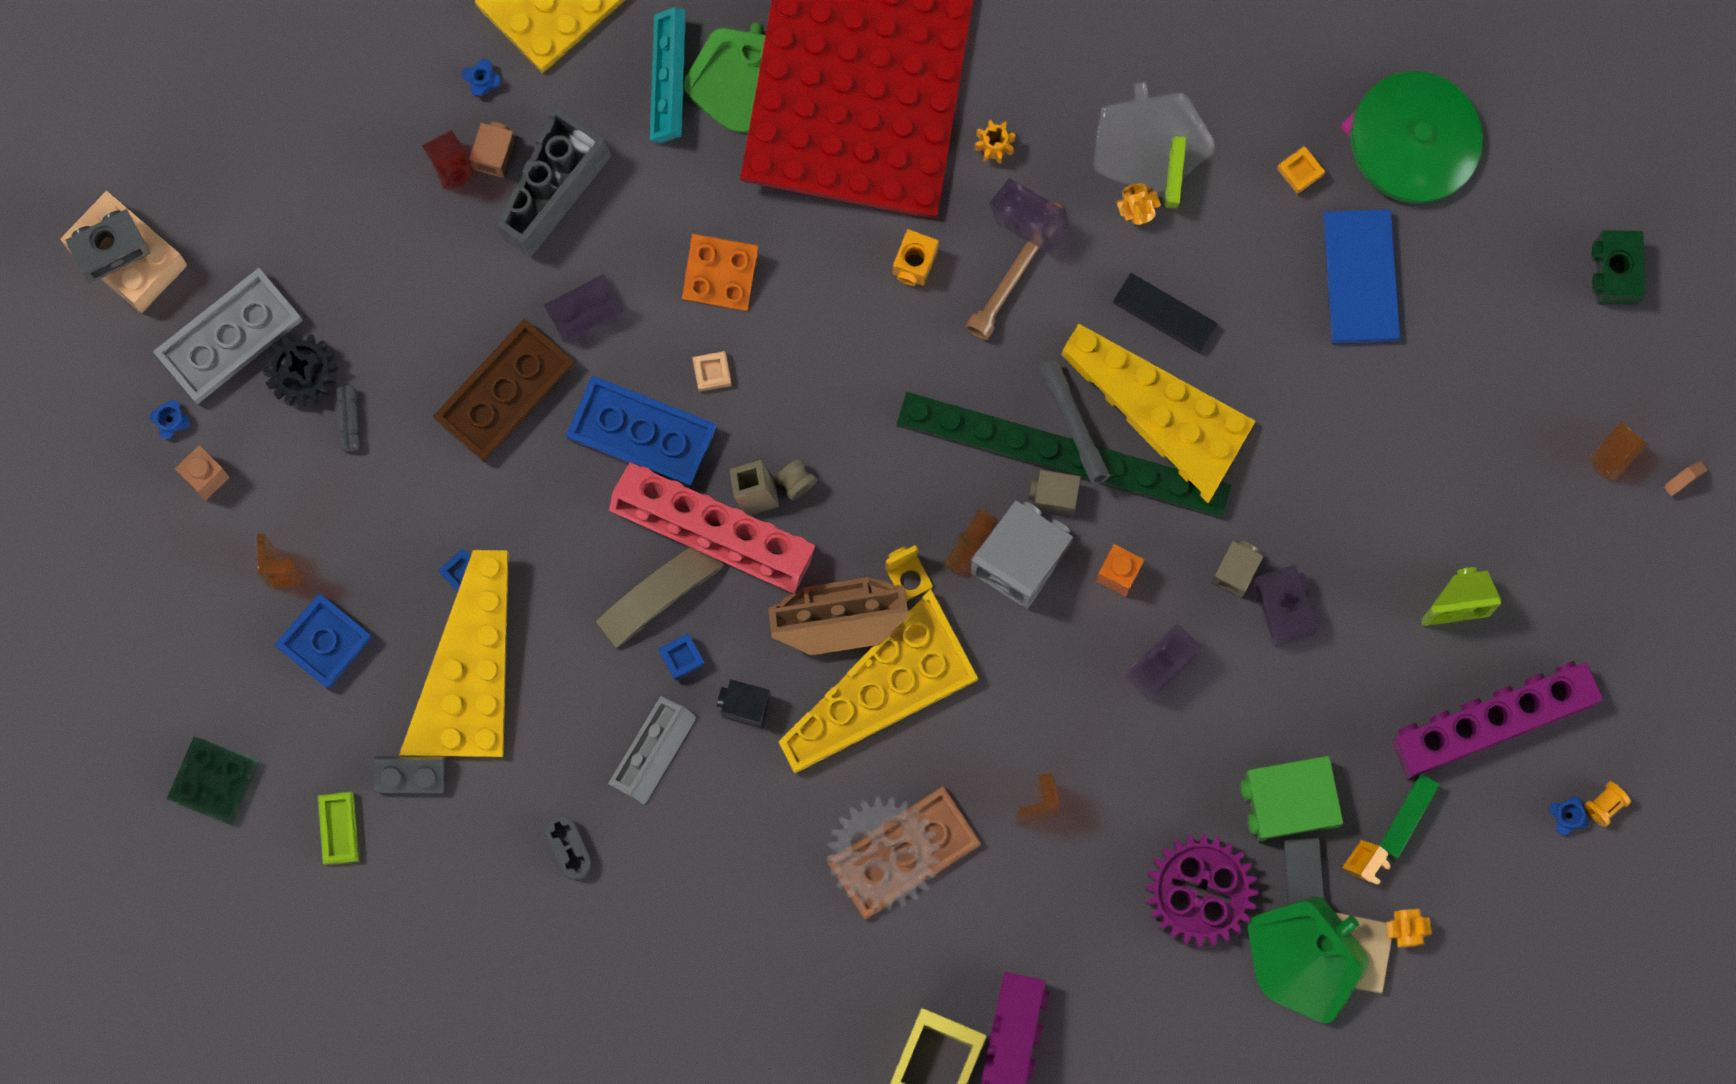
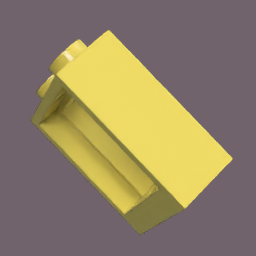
(946, 1028)

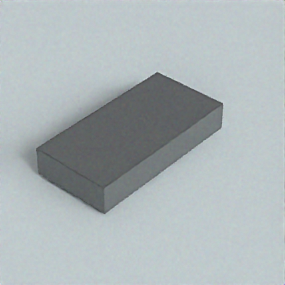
(1303, 869)

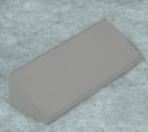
(652, 750)

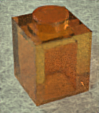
(1617, 452)

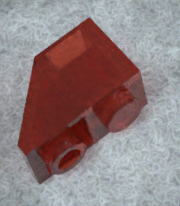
(448, 160)

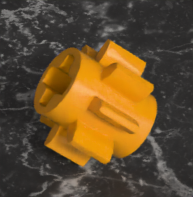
(990, 134)
(1138, 203)
(1408, 928)

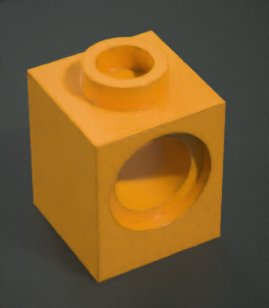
(915, 244)

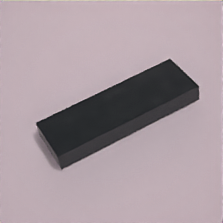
(1165, 313)

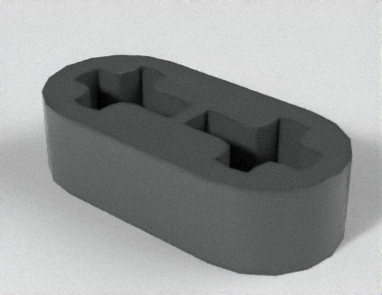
(576, 844)

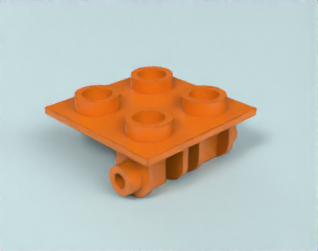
(720, 272)

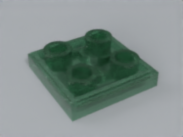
(212, 780)

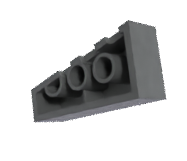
(552, 181)

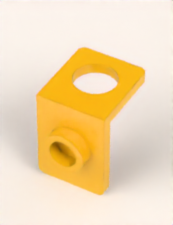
(906, 560)

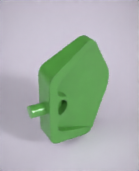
(726, 76)

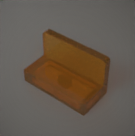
(276, 571)
(1048, 801)

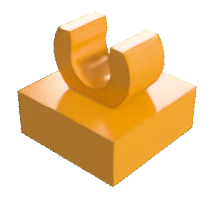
(1366, 861)

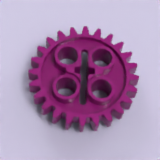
(1192, 921)

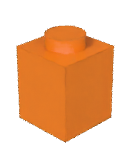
(1119, 570)

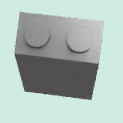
(1021, 553)

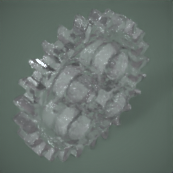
(871, 823)

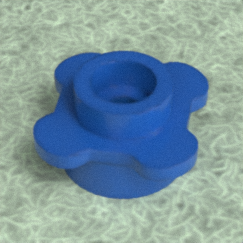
(484, 86)
(160, 416)
(1572, 806)

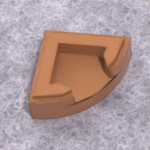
(1685, 478)

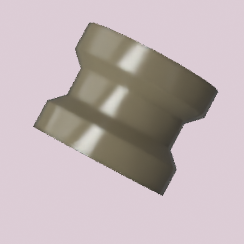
(795, 479)

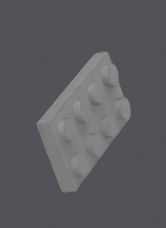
(227, 336)

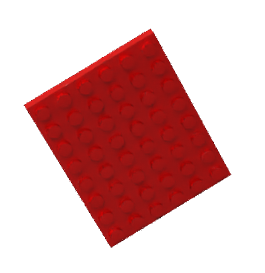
(858, 100)

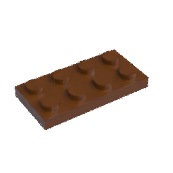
(504, 390)

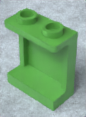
(1291, 798)

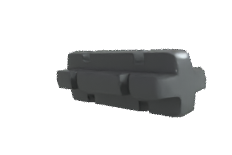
(347, 418)

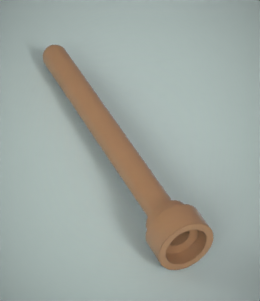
(982, 323)

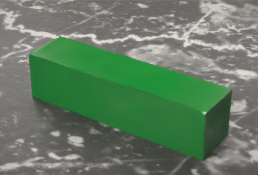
(1408, 816)

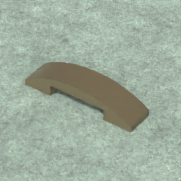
(656, 594)

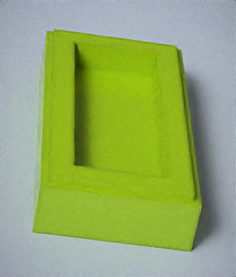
(1175, 172)
(338, 828)

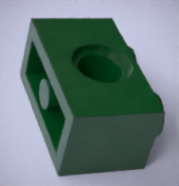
(1628, 250)

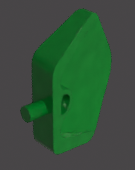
(1307, 957)

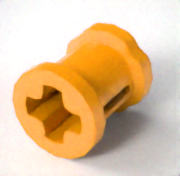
(1607, 804)

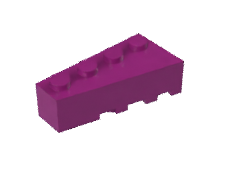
(1015, 1030)

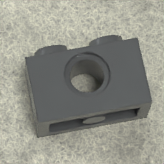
(126, 249)

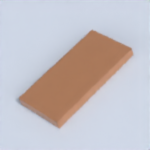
(952, 835)

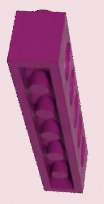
(1580, 695)

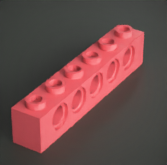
(722, 542)

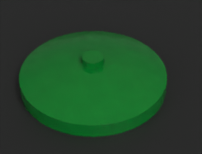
(1416, 137)

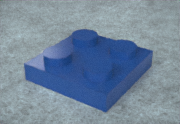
(323, 641)

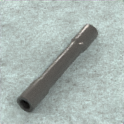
(1088, 452)

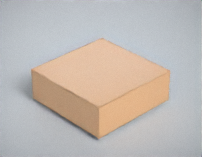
(711, 371)

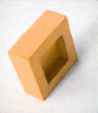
(1300, 170)

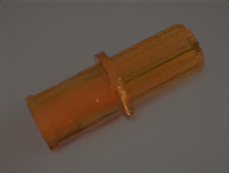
(969, 541)

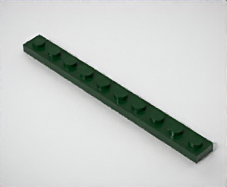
(1054, 453)

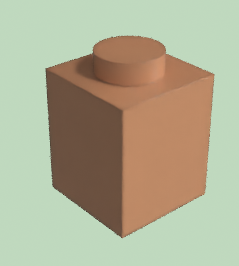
(492, 149)
(202, 473)

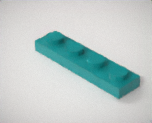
(667, 75)

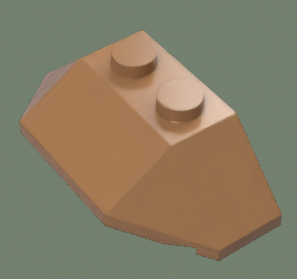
(839, 615)

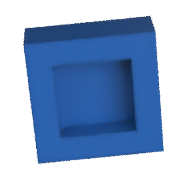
(455, 568)
(681, 656)

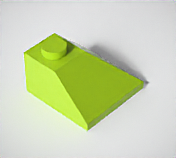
(1464, 598)

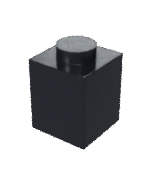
(744, 703)

